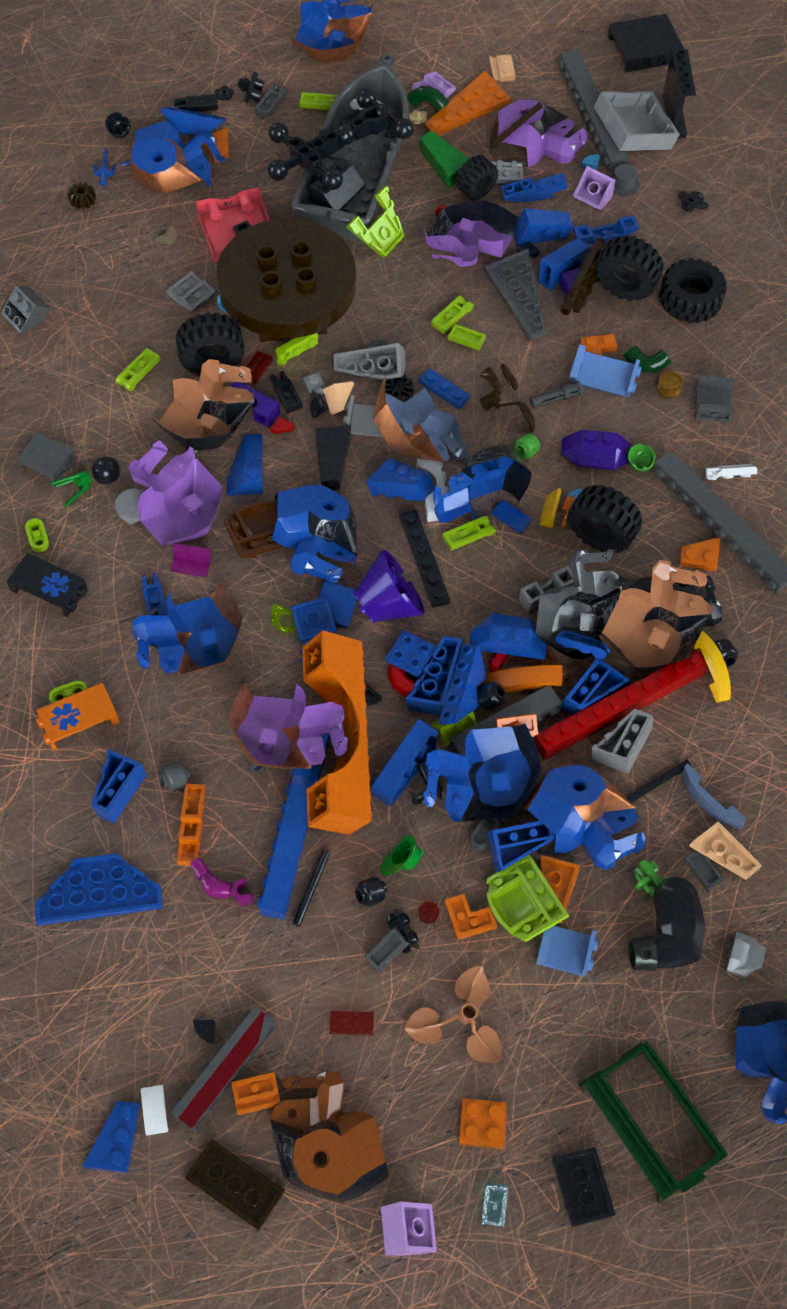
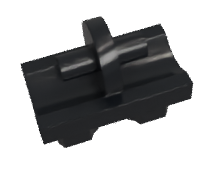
(246, 85)

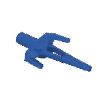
(104, 172)

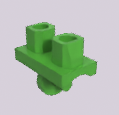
(647, 876)

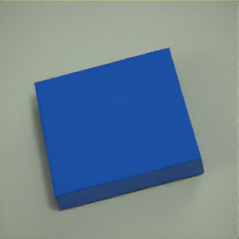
(313, 618)

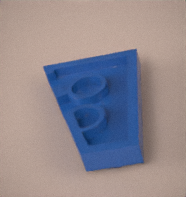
(116, 1140)

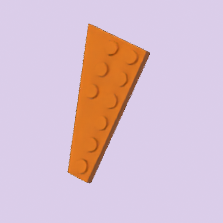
(472, 102)

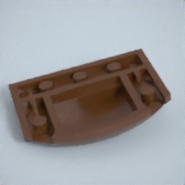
(253, 528)

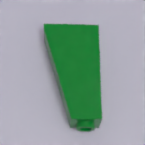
(442, 157)

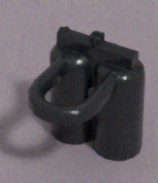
(424, 775)

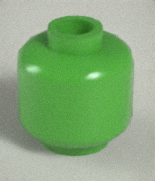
(527, 446)

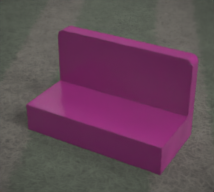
(191, 560)

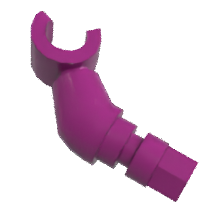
(219, 888)

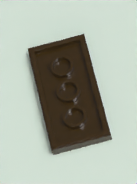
(235, 1184)

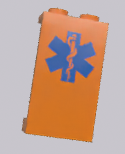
(76, 714)

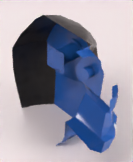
(490, 778)
(763, 1053)

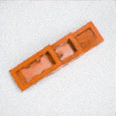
(530, 677)
(191, 823)

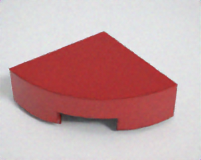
(282, 426)

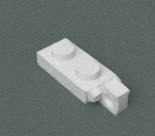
(728, 471)

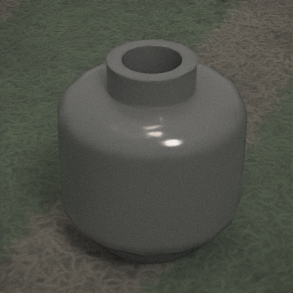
(173, 776)

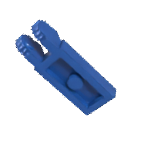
(153, 596)
(582, 643)

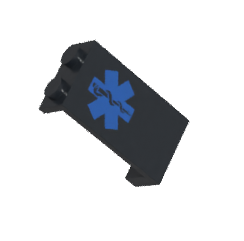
(48, 583)

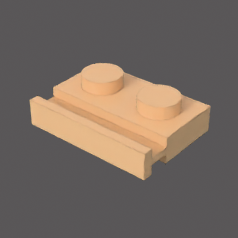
(502, 68)

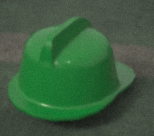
(402, 857)

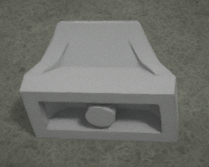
(745, 955)

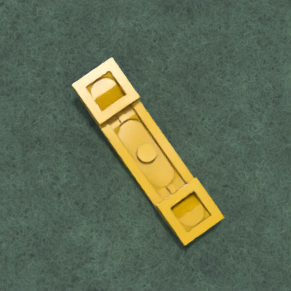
(721, 687)

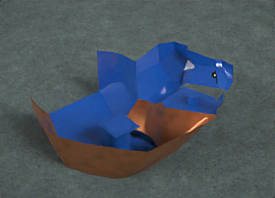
(330, 30)
(585, 811)

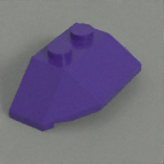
(596, 449)

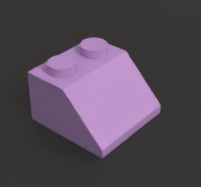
(408, 1229)

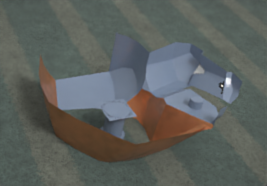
(417, 427)

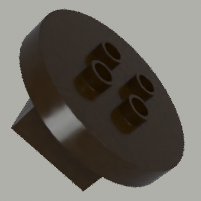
(286, 278)

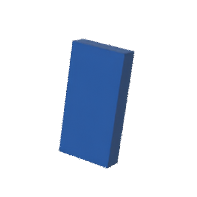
(511, 516)

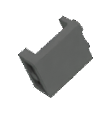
(47, 457)

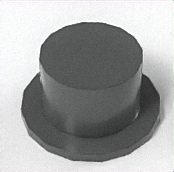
(626, 180)

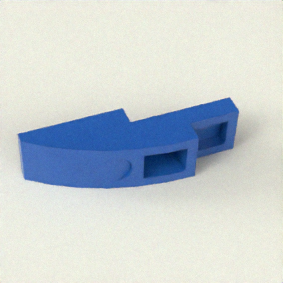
(529, 190)

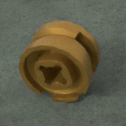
(670, 384)

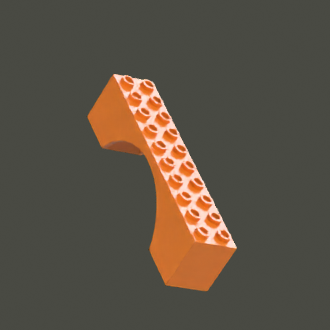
(336, 673)

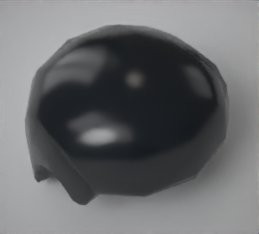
(118, 125)
(105, 470)

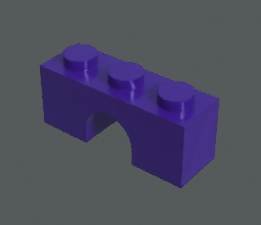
(265, 409)

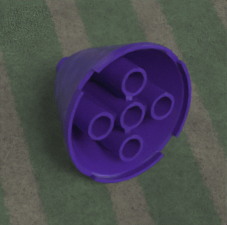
(386, 593)

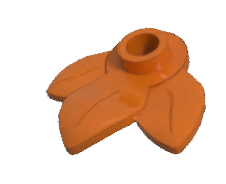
(569, 500)

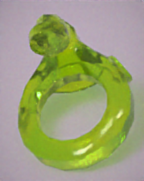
(277, 612)

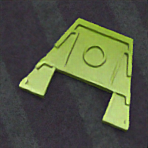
(384, 231)

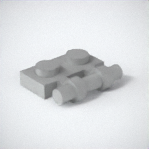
(509, 171)

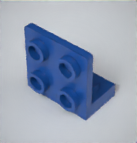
(410, 653)

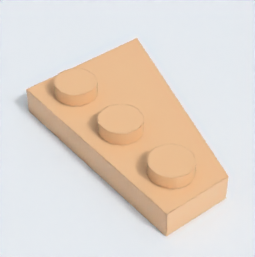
(726, 850)

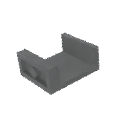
(714, 398)

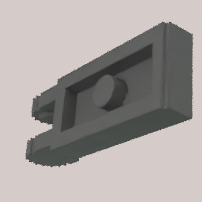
(270, 101)

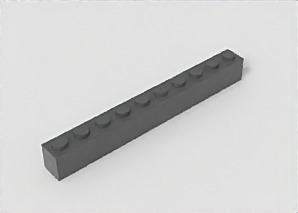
(586, 95)
(722, 521)

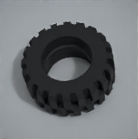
(636, 255)
(690, 306)
(207, 330)
(604, 518)

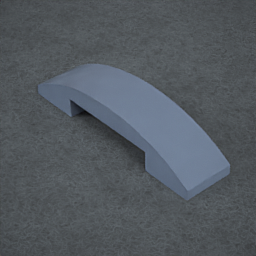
(729, 817)

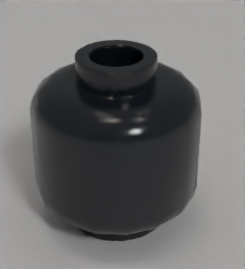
(728, 651)
(490, 695)
(370, 891)

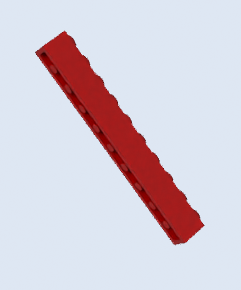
(620, 705)

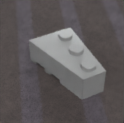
(625, 742)

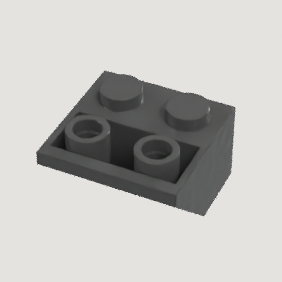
(24, 309)

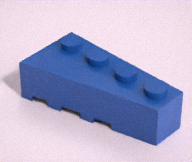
(433, 685)

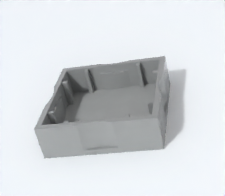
(636, 121)

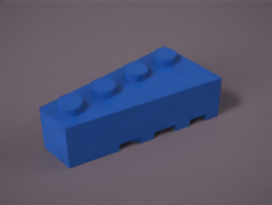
(403, 764)

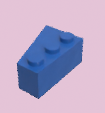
(542, 226)
(400, 480)
(595, 685)

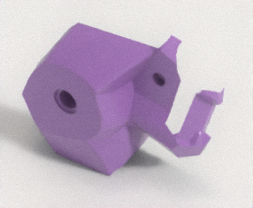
(179, 499)

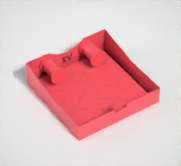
(220, 216)

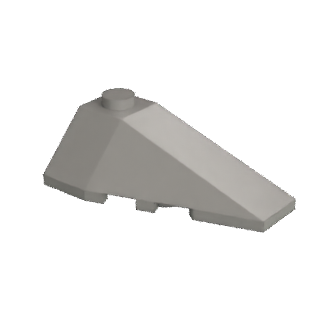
(372, 362)

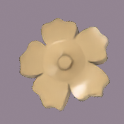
(418, 117)

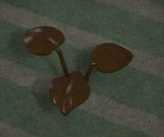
(493, 398)

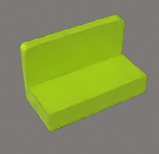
(447, 731)

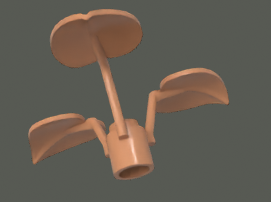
(475, 989)

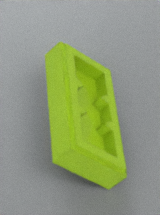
(467, 337)

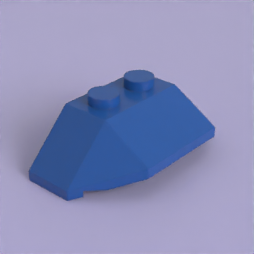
(191, 121)
(508, 636)

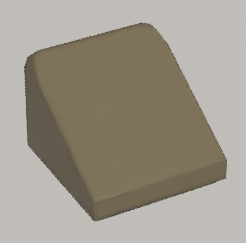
(166, 235)

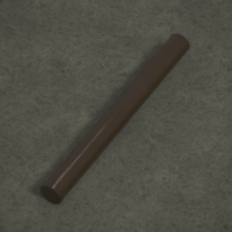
(517, 124)

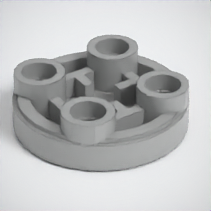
(127, 503)

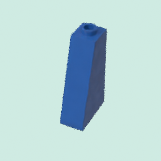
(562, 260)

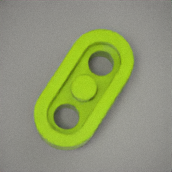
(38, 536)
(66, 690)

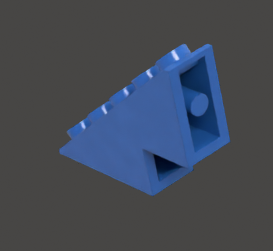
(462, 691)

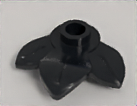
(692, 201)

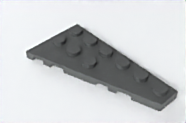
(518, 289)

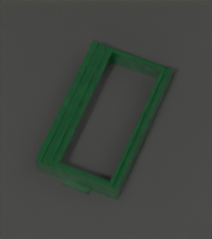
(632, 1135)

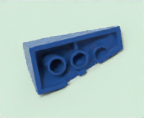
(247, 468)

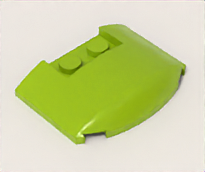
(524, 900)

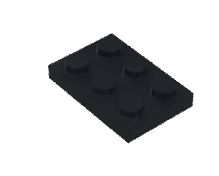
(583, 1187)

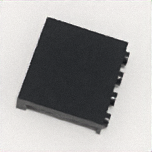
(645, 41)
(678, 85)

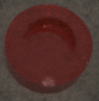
(428, 912)

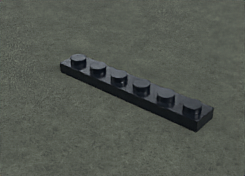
(424, 559)

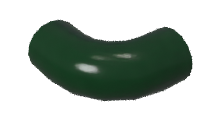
(429, 95)
(649, 364)

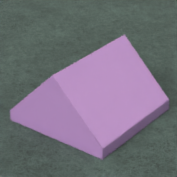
(595, 188)

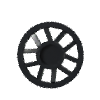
(400, 388)

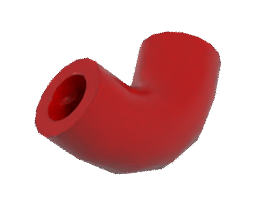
(400, 681)

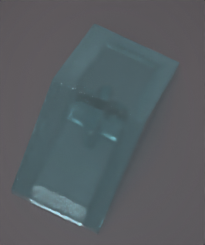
(494, 1204)

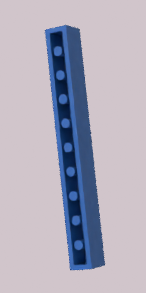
(289, 843)

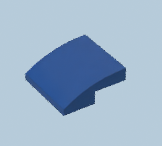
(341, 602)

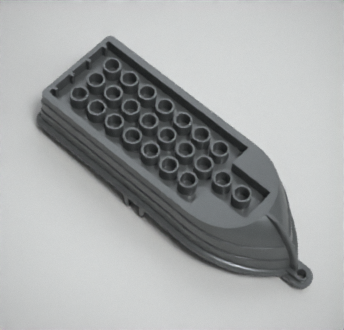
(370, 156)

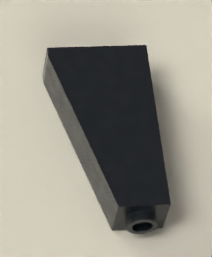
(332, 453)

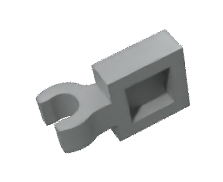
(314, 384)

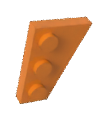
(560, 876)

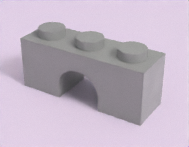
(530, 595)

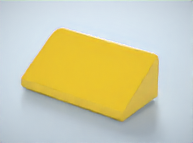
(550, 508)

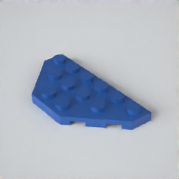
(97, 889)

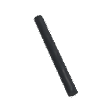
(658, 781)
(311, 888)

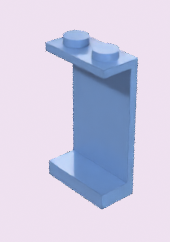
(604, 373)

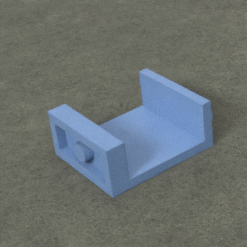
(567, 950)

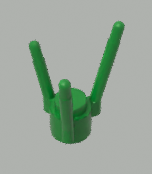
(81, 480)

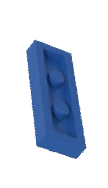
(444, 388)

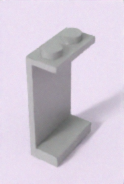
(361, 419)

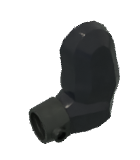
(678, 927)

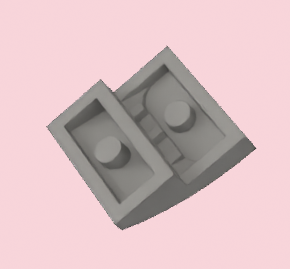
(190, 291)

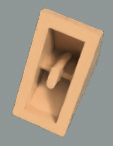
(337, 396)

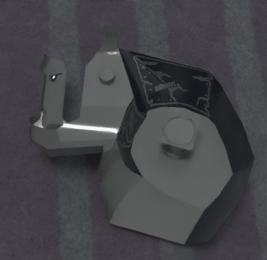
(587, 603)

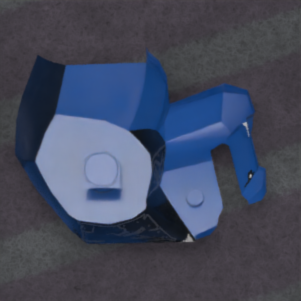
(484, 473)
(314, 522)

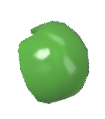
(641, 457)

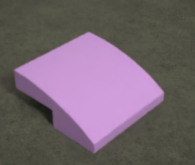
(436, 81)

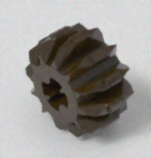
(81, 196)

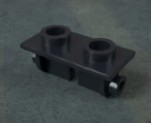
(401, 922)

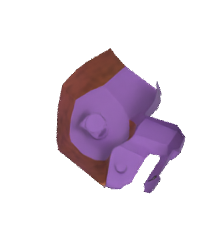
(285, 730)

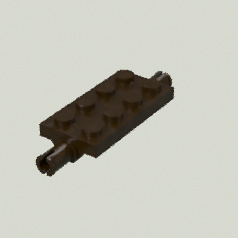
(584, 283)

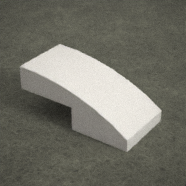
(154, 1109)

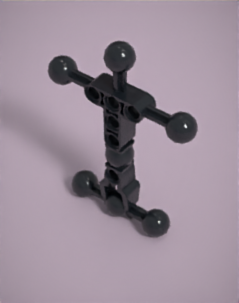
(371, 120)

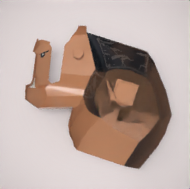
(204, 411)
(660, 624)

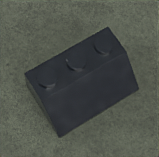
(339, 198)

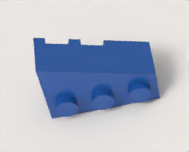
(117, 785)
(516, 842)

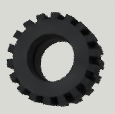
(476, 177)

